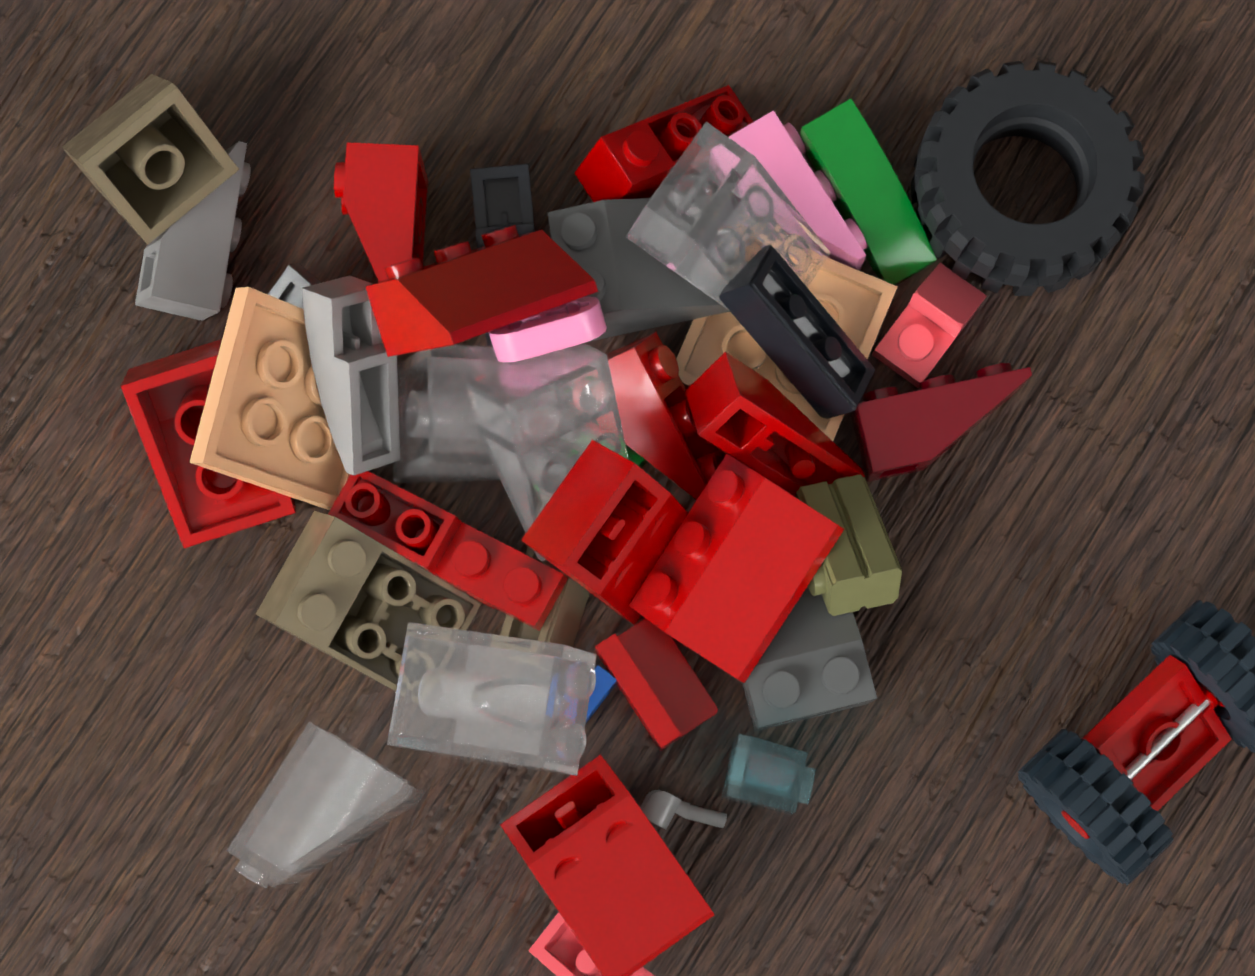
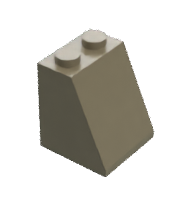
(151, 157)

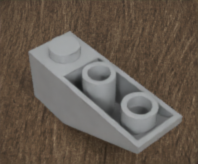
(189, 261)

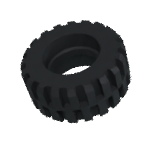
(1070, 121)

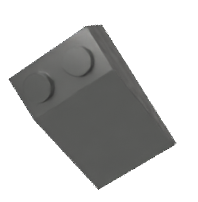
(631, 284)
(809, 668)

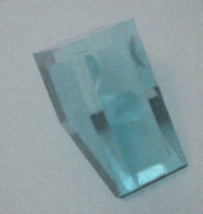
(767, 775)

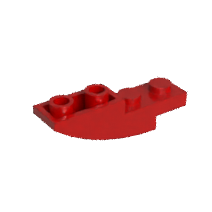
(450, 548)

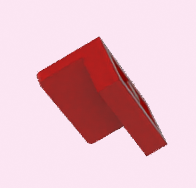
(656, 682)

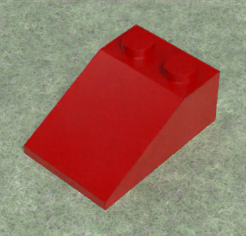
(386, 200)
(167, 410)

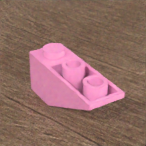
(780, 153)

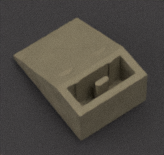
(358, 598)

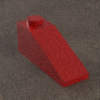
(763, 427)

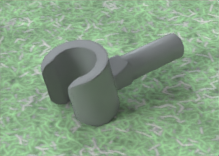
(661, 807)

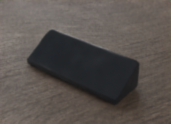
(798, 334)

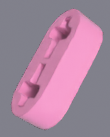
(549, 330)

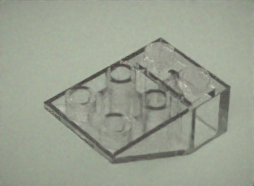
(719, 214)
(541, 419)

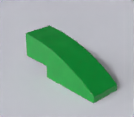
(868, 192)

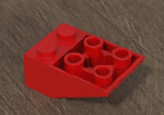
(606, 526)
(607, 870)

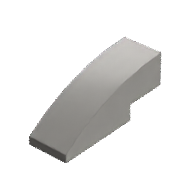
(353, 373)

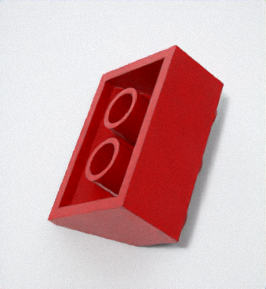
(474, 290)
(735, 568)

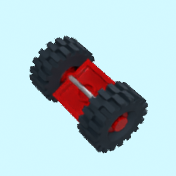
(1150, 744)

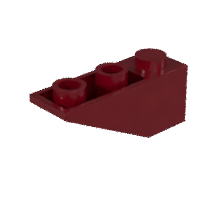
(915, 428)

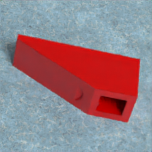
(641, 155)
(658, 414)

